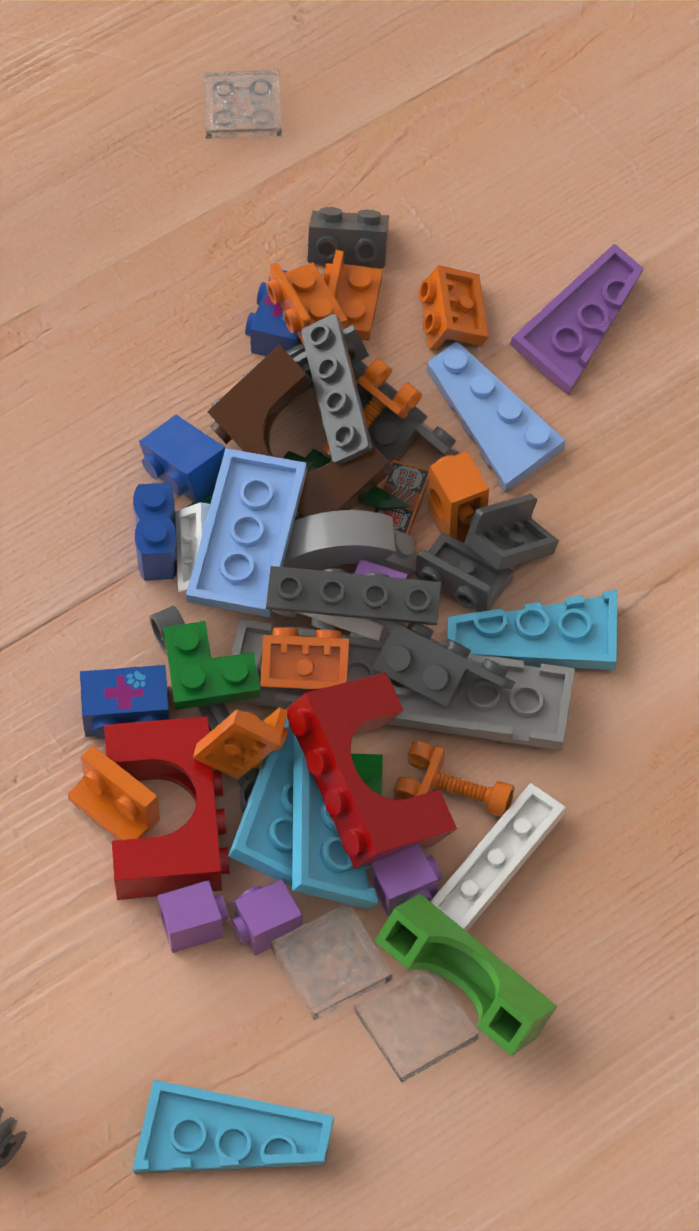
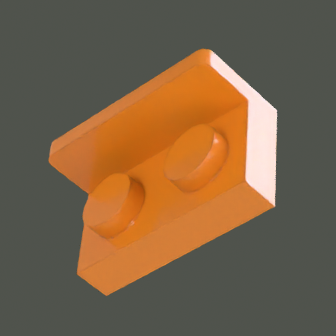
(355, 292)
(302, 297)
(453, 307)
(304, 661)
(242, 742)
(114, 797)

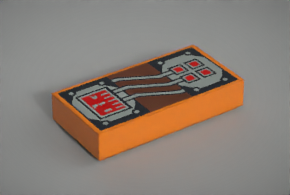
(408, 485)

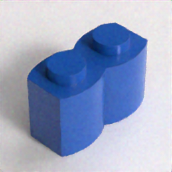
(155, 531)

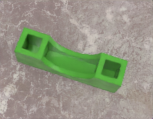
(431, 941)

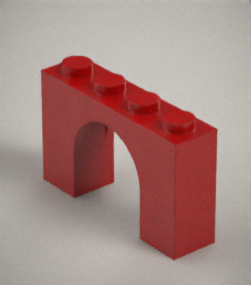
(366, 821)
(192, 852)

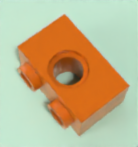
(455, 494)

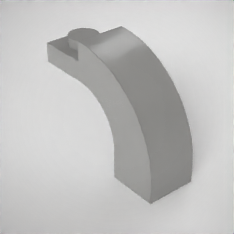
(347, 537)

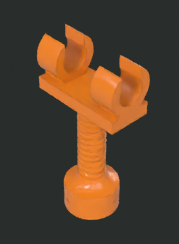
(373, 378)
(426, 757)

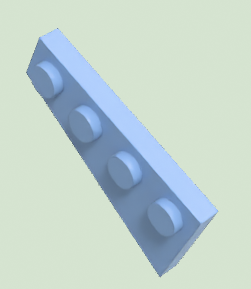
(501, 424)

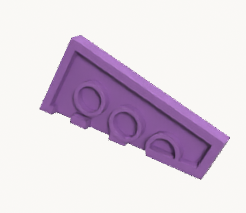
(575, 321)

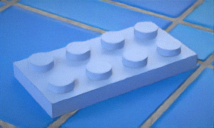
(246, 531)

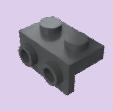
(357, 234)
(508, 535)
(462, 573)

